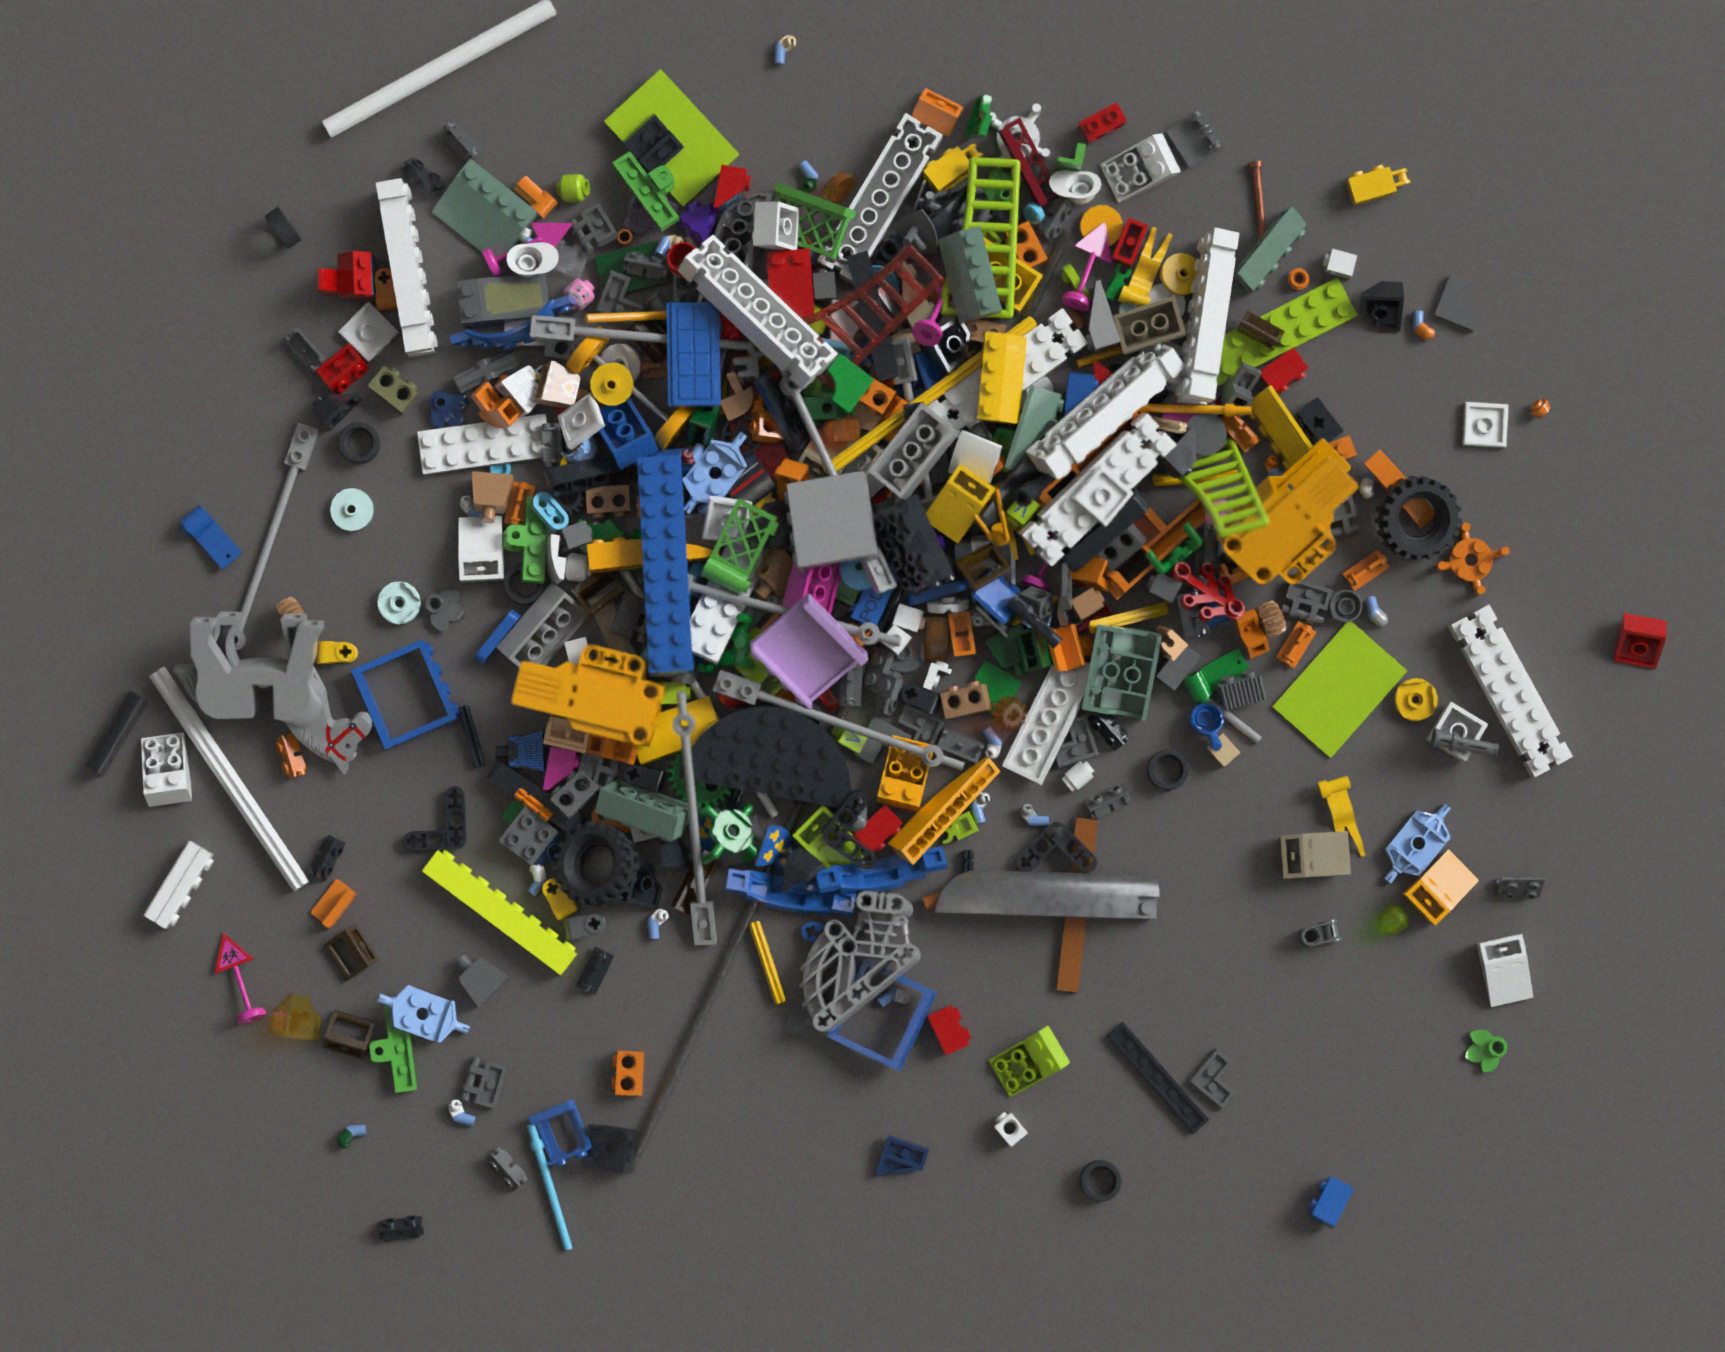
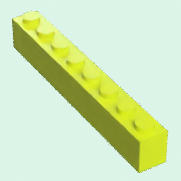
(500, 912)

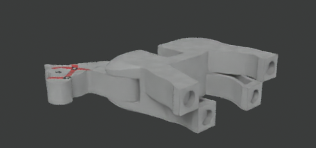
(233, 686)

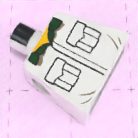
(522, 388)

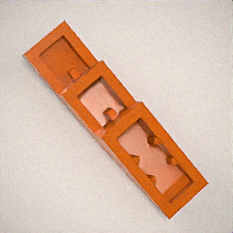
(1387, 475)

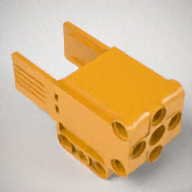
(1296, 517)
(595, 698)

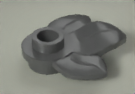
(447, 610)

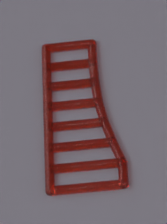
(861, 292)

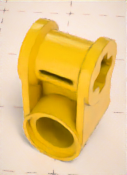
(331, 652)
(559, 902)

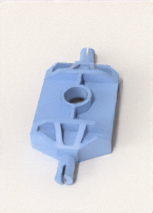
(720, 455)
(1401, 850)
(439, 1019)

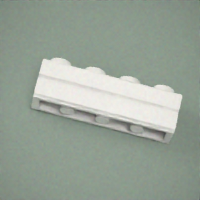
(178, 885)

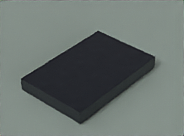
(950, 216)

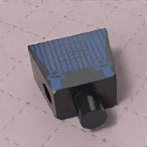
(524, 751)

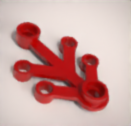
(1209, 592)

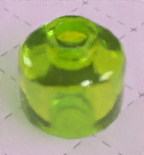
(1392, 920)

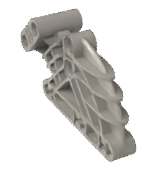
(882, 918)

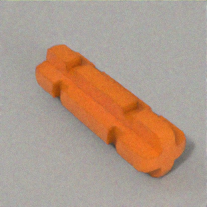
(533, 804)

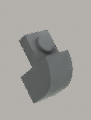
(1239, 386)

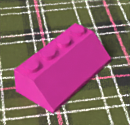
(818, 581)

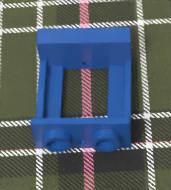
(555, 1154)

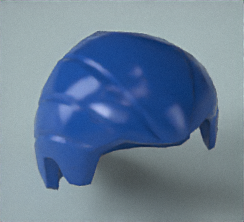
(1207, 721)

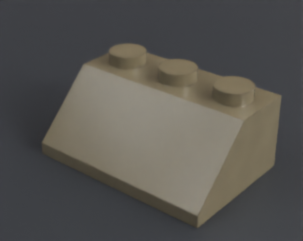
(1149, 325)

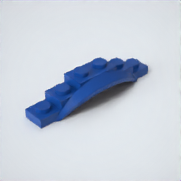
(508, 339)
(885, 875)
(799, 899)

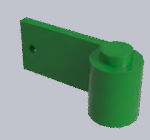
(1203, 681)

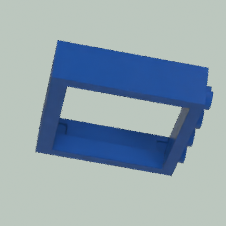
(435, 671)
(912, 1029)

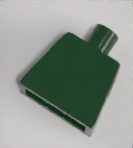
(823, 410)
(703, 418)
(1007, 650)
(1033, 650)

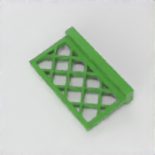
(819, 205)

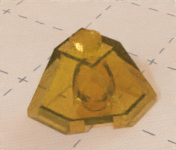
(295, 1018)

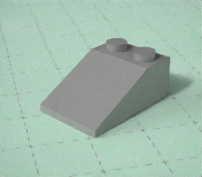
(1101, 326)

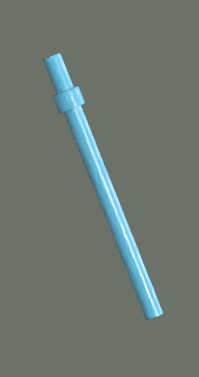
(537, 1146)

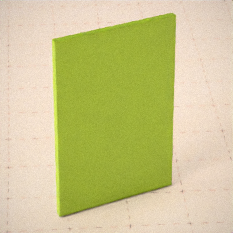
(703, 144)
(1339, 688)

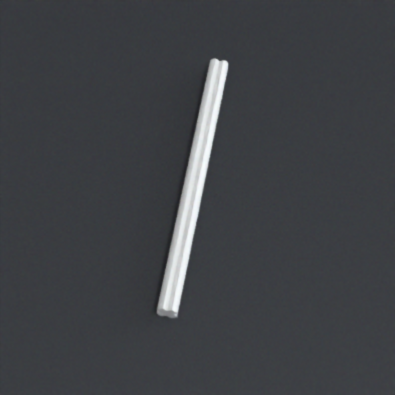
(439, 67)
(229, 779)

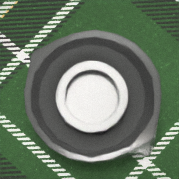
(1345, 606)

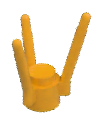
(999, 531)

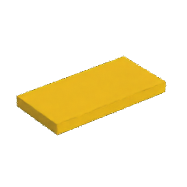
(666, 740)

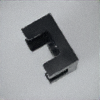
(611, 1149)

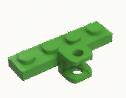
(649, 188)
(532, 541)
(399, 1052)

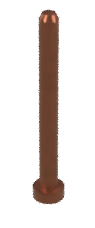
(1258, 194)

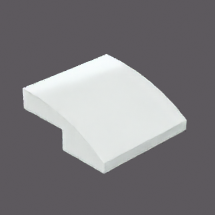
(976, 455)
(554, 564)

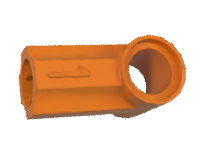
(538, 199)

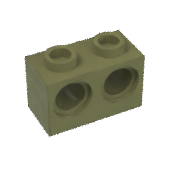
(390, 393)

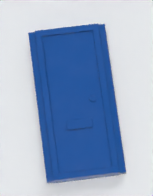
(693, 355)

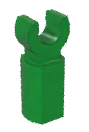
(1116, 284)

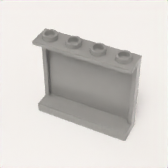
(831, 520)

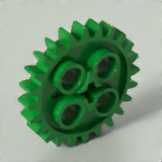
(701, 793)

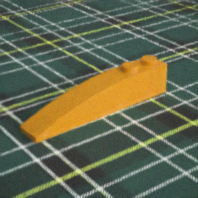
(628, 554)
(942, 811)

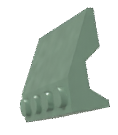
(484, 210)
(1122, 671)

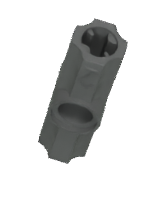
(486, 371)

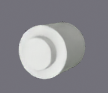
(1078, 775)

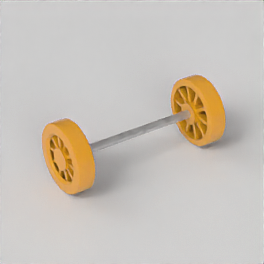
(673, 426)

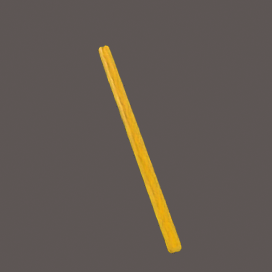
(927, 397)

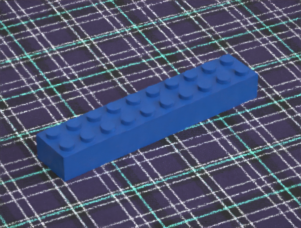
(665, 566)

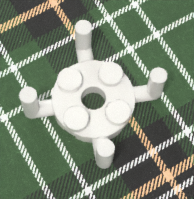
(1030, 127)

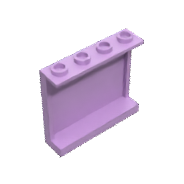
(807, 650)

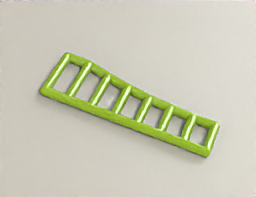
(1010, 227)
(1207, 499)

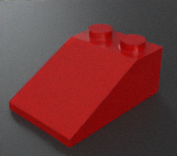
(792, 279)

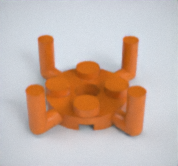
(1480, 551)

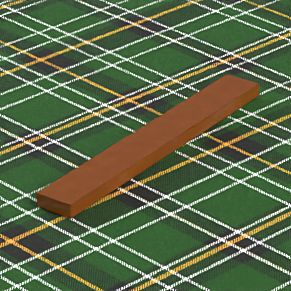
(1074, 926)

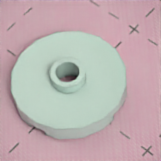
(363, 509)
(387, 602)

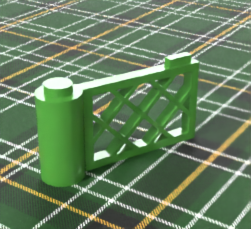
(731, 574)

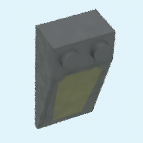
(501, 299)

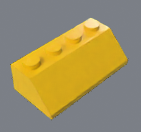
(1025, 279)
(1001, 378)
(1279, 426)

